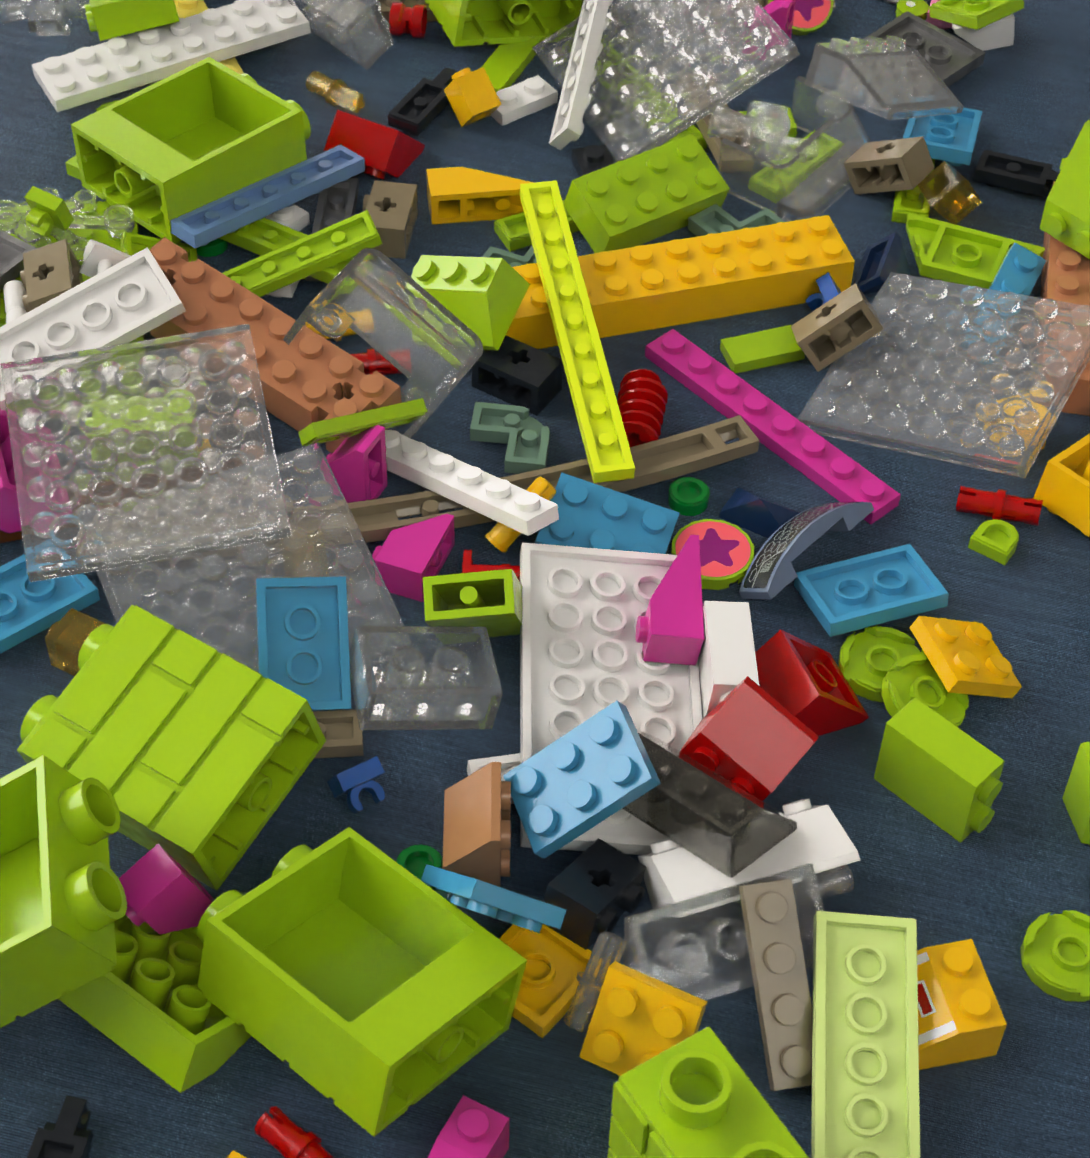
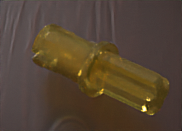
(335, 91)

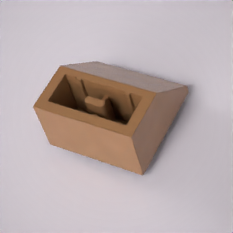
(478, 826)

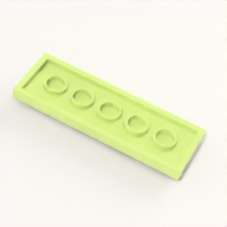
(865, 1037)

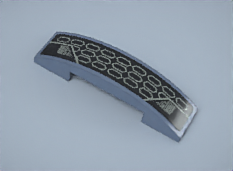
(772, 564)

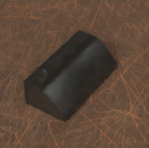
(707, 811)

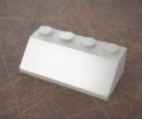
(820, 839)

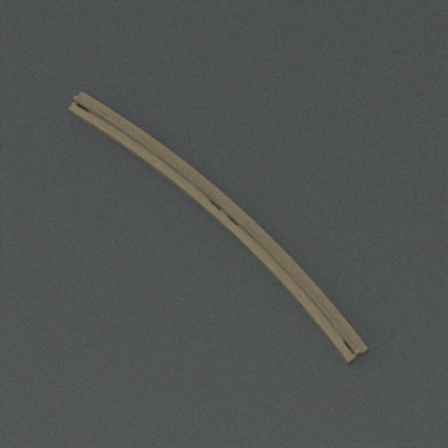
(652, 461)

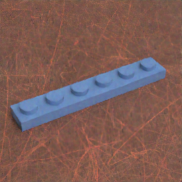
(267, 196)

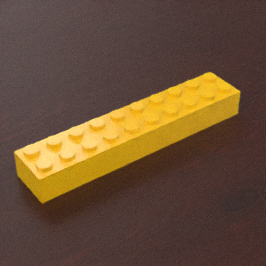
(695, 279)

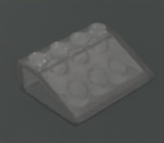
(880, 78)

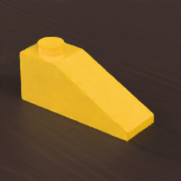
(471, 195)

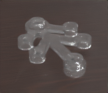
(115, 220)

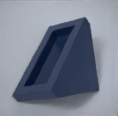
(879, 261)
(755, 513)

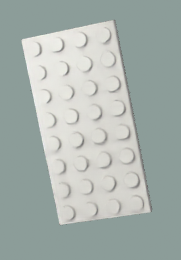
(585, 656)

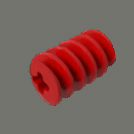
(642, 406)

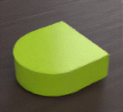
(995, 540)

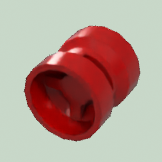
(408, 20)

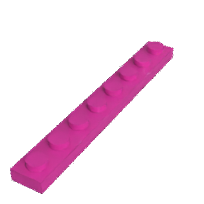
(771, 424)

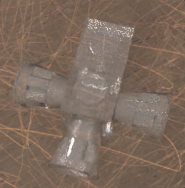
(44, 16)
(760, 125)

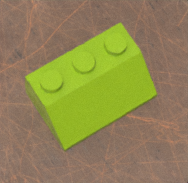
(476, 290)

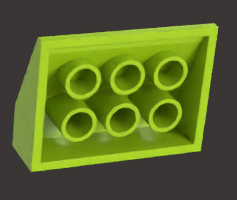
(156, 1008)

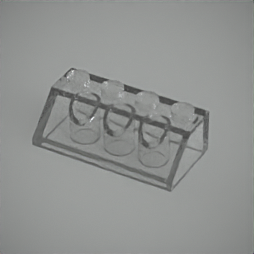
(704, 941)

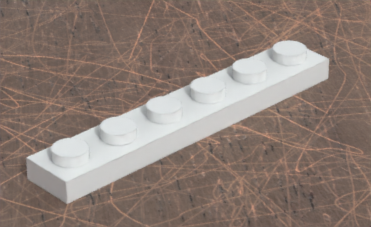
(580, 73)
(468, 485)

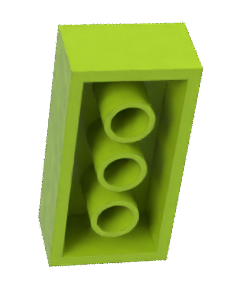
(645, 195)

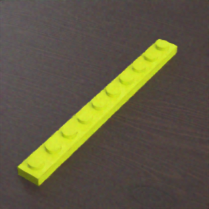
(577, 334)

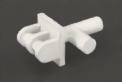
(99, 258)

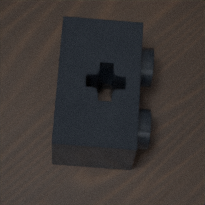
(519, 375)
(596, 892)

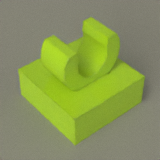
(46, 212)

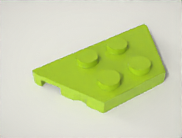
(958, 252)

